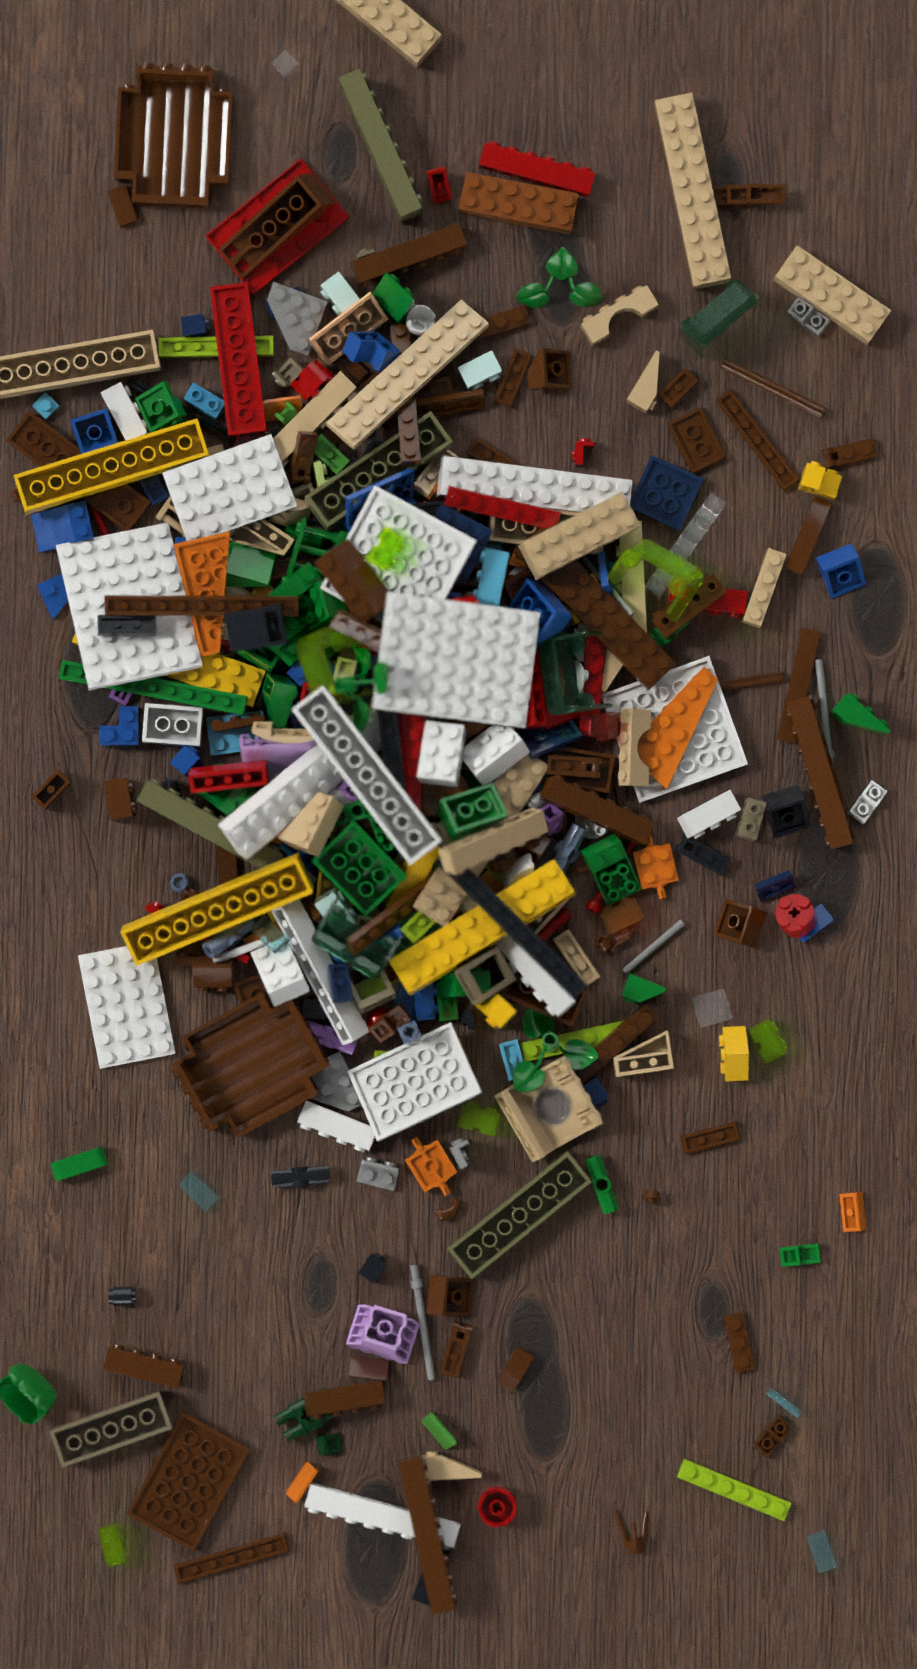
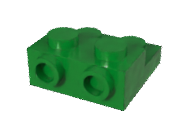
(160, 407)
(294, 633)

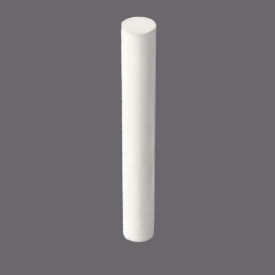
(238, 951)

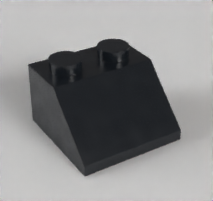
(786, 811)

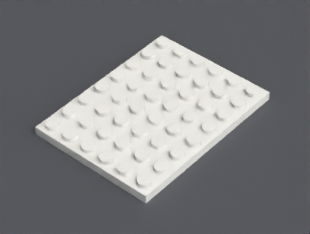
(127, 564)
(457, 659)

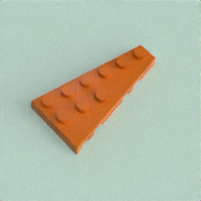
(204, 572)
(673, 728)

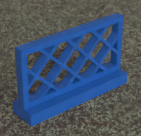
(363, 494)

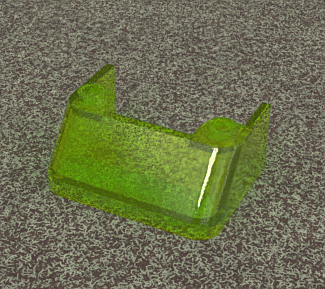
(685, 576)
(316, 667)

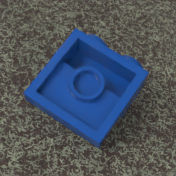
(420, 1005)

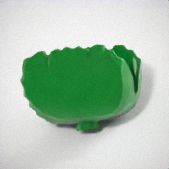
(27, 1393)

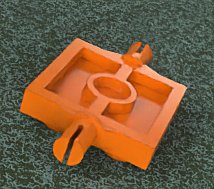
(655, 866)
(431, 1166)

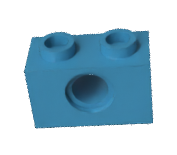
(204, 401)

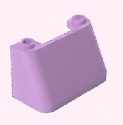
(278, 755)

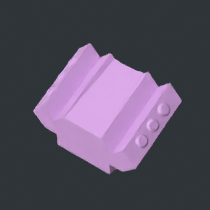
(383, 1333)

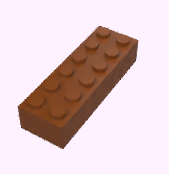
(518, 203)

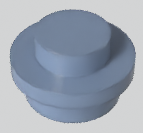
(179, 882)

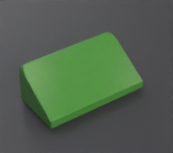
(439, 1431)

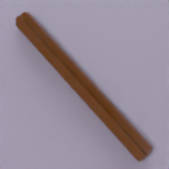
(773, 387)
(751, 681)

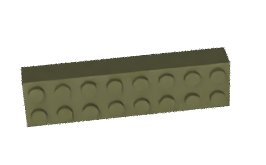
(380, 145)
(329, 499)
(198, 820)
(519, 1214)

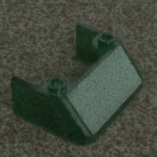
(718, 315)
(560, 675)
(332, 937)

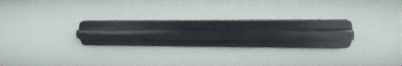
(190, 413)

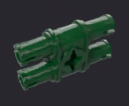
(303, 1426)

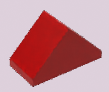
(439, 185)

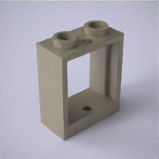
(751, 811)
(468, 982)
(376, 999)

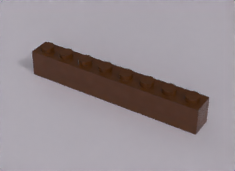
(821, 772)
(426, 1534)

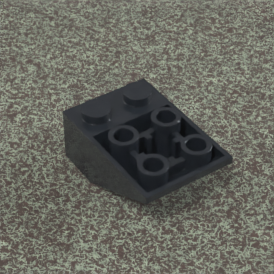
(256, 628)

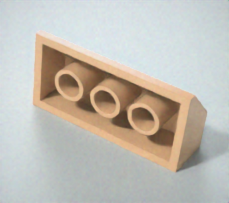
(360, 317)

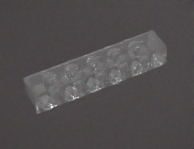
(688, 541)

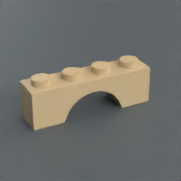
(639, 302)
(764, 588)
(631, 769)

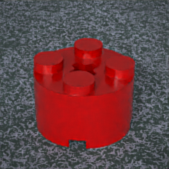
(312, 380)
(805, 918)
(501, 1516)

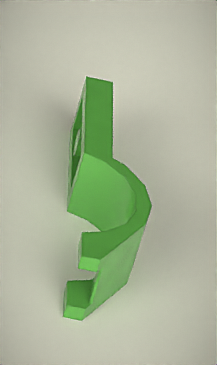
(324, 448)

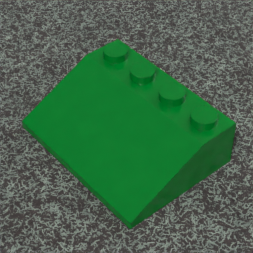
(359, 868)

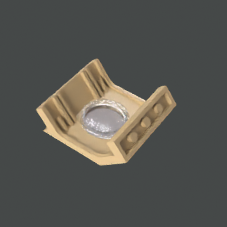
(550, 1113)

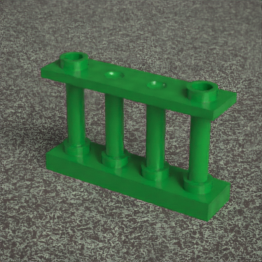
(301, 528)

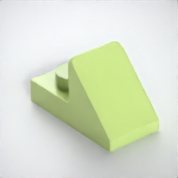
(320, 471)

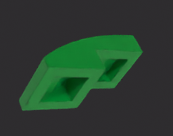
(800, 1254)

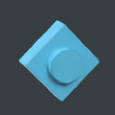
(45, 406)

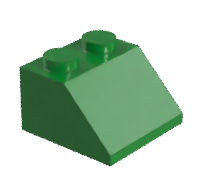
(639, 989)

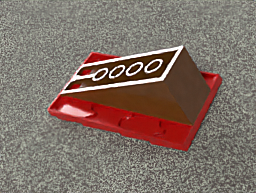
(277, 226)

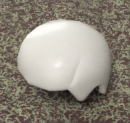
(420, 319)

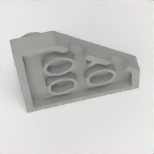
(296, 315)
(335, 1085)

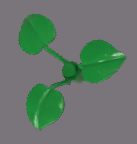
(561, 266)
(349, 685)
(535, 1024)

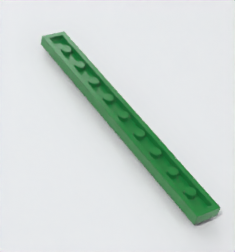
(166, 690)

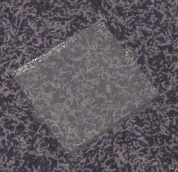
(711, 1008)

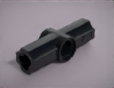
(300, 1176)

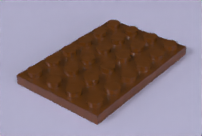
(188, 1481)

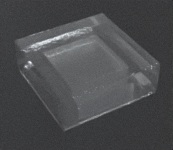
(284, 63)

